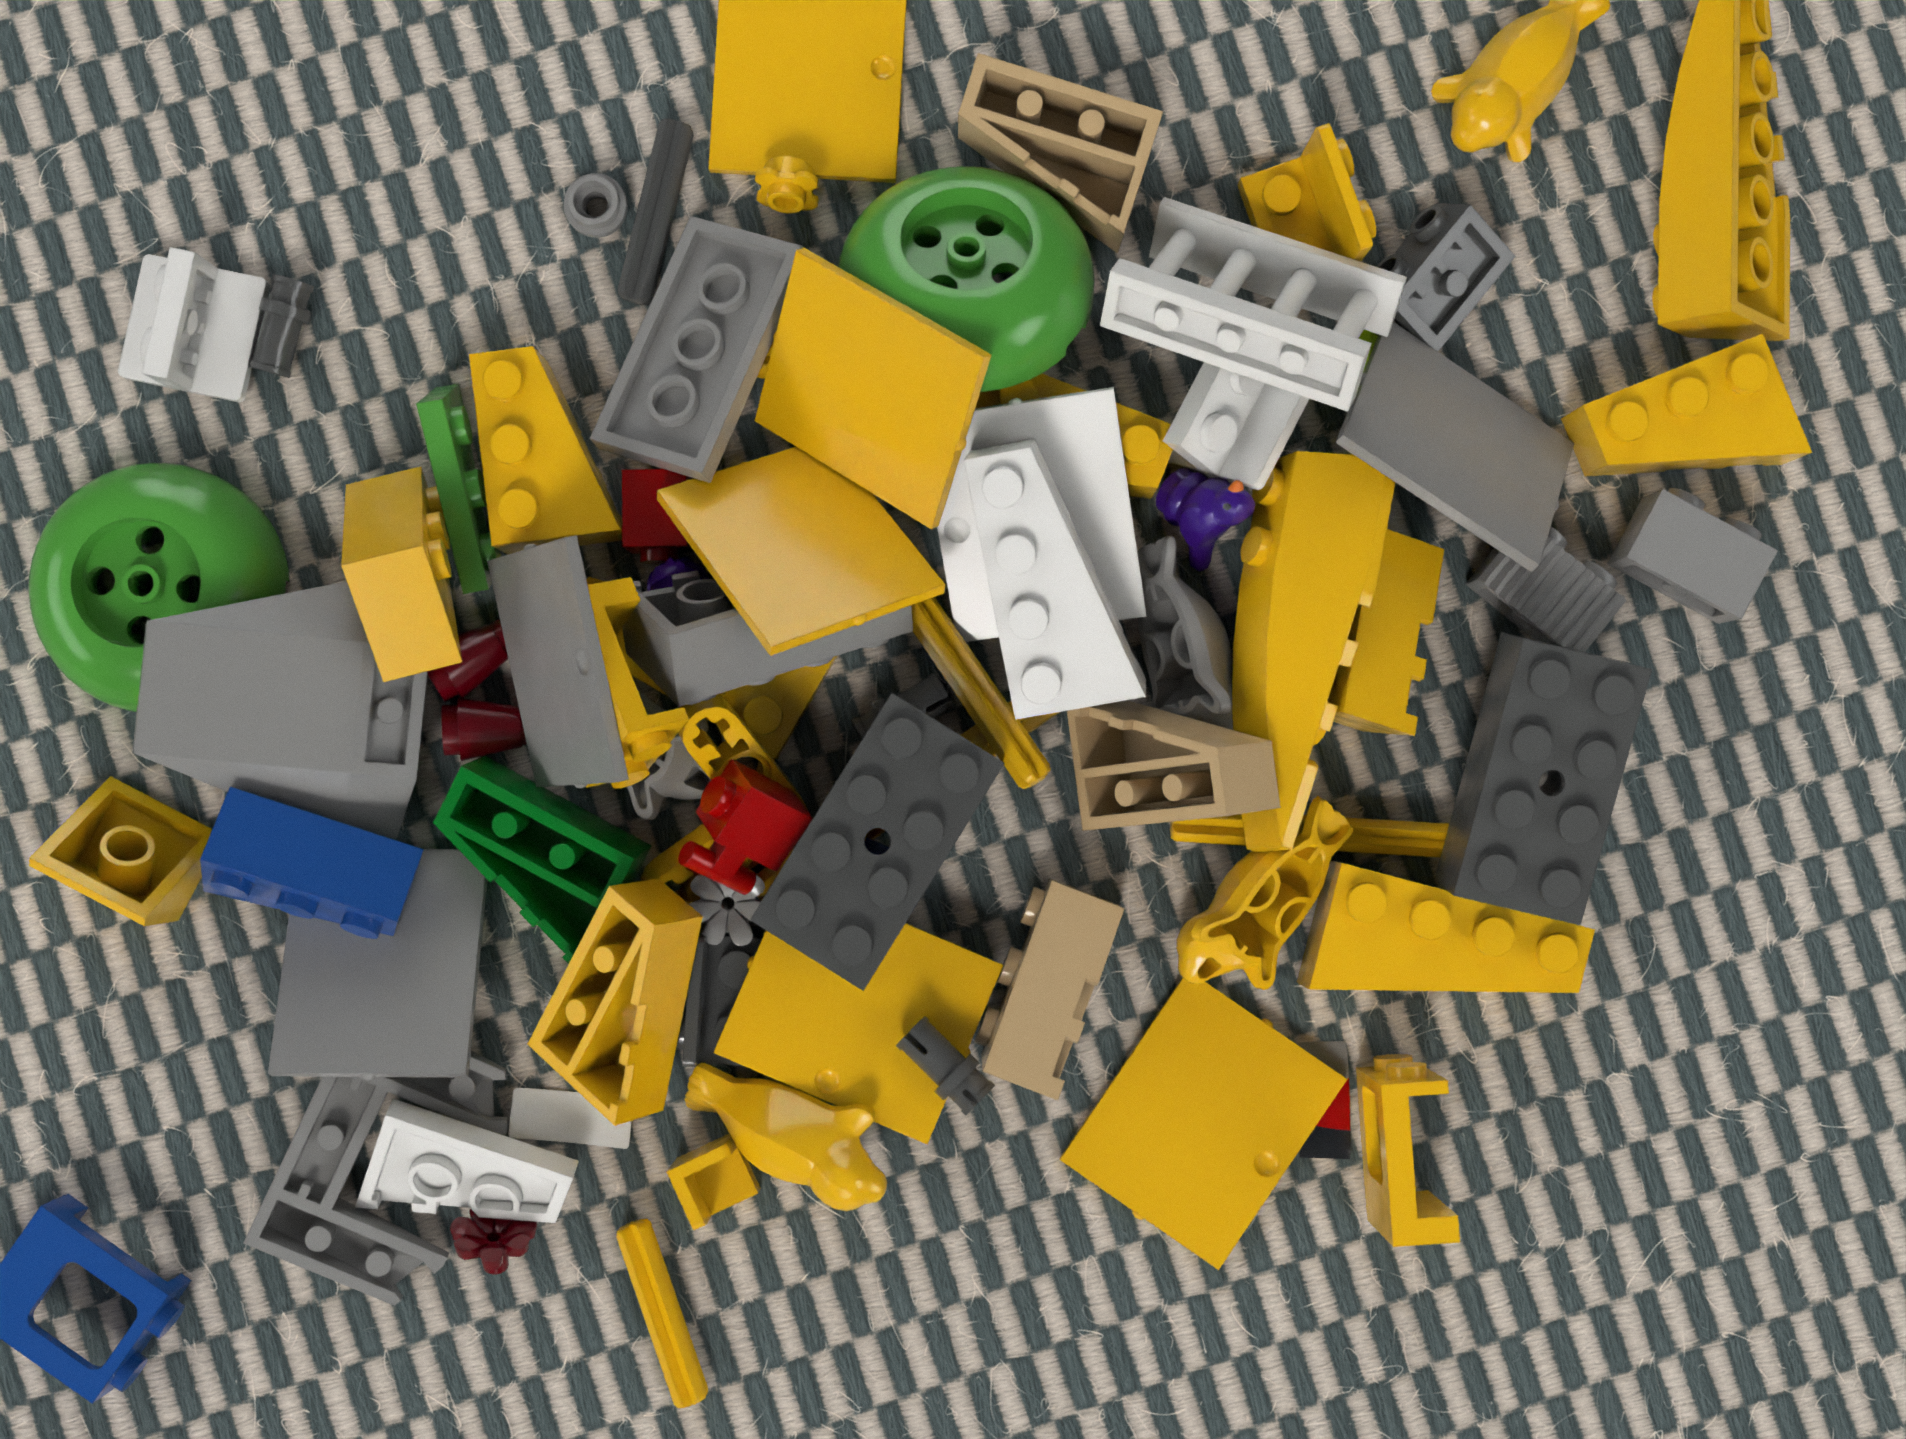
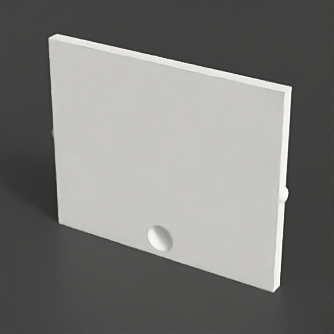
(1087, 462)

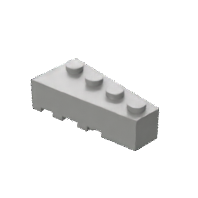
(701, 645)

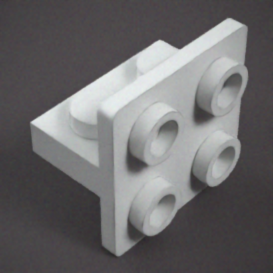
(193, 326)
(1232, 426)

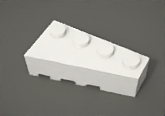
(1047, 602)

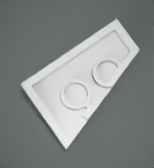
(452, 1163)

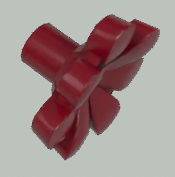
(491, 1240)

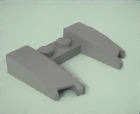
(327, 1235)

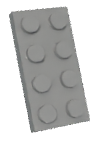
(698, 350)

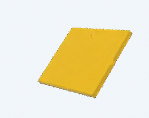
(808, 86)
(870, 387)
(798, 547)
(841, 1041)
(1203, 1120)

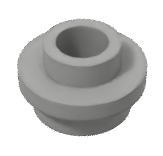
(588, 188)

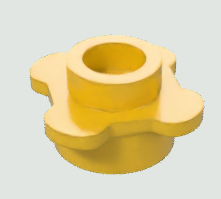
(787, 185)

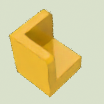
(712, 1180)

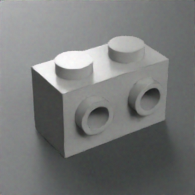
(1693, 555)

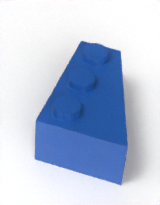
(308, 865)

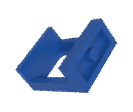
(33, 1265)

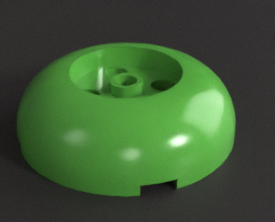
(960, 232)
(207, 533)

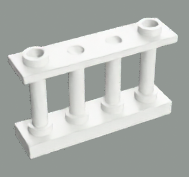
(1244, 335)

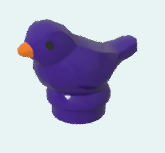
(1202, 510)

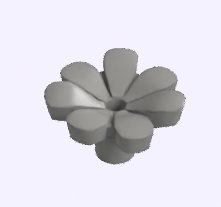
(722, 915)

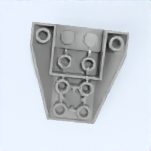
(283, 707)

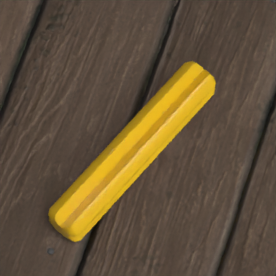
(662, 1313)

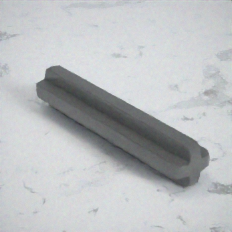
(655, 212)

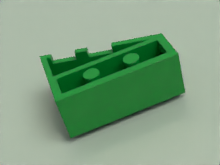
(538, 847)

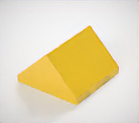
(127, 854)

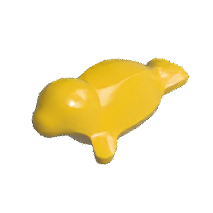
(1516, 77)
(1262, 904)
(793, 1135)

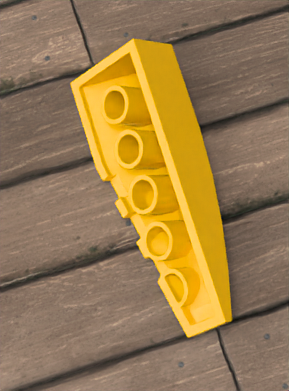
(1719, 217)
(1303, 575)

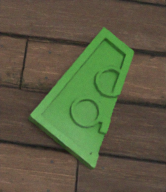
(458, 484)

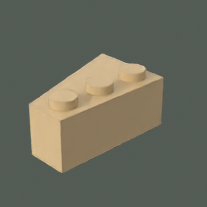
(1063, 138)
(1165, 767)
(1048, 987)

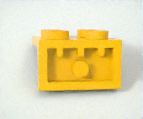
(1312, 198)

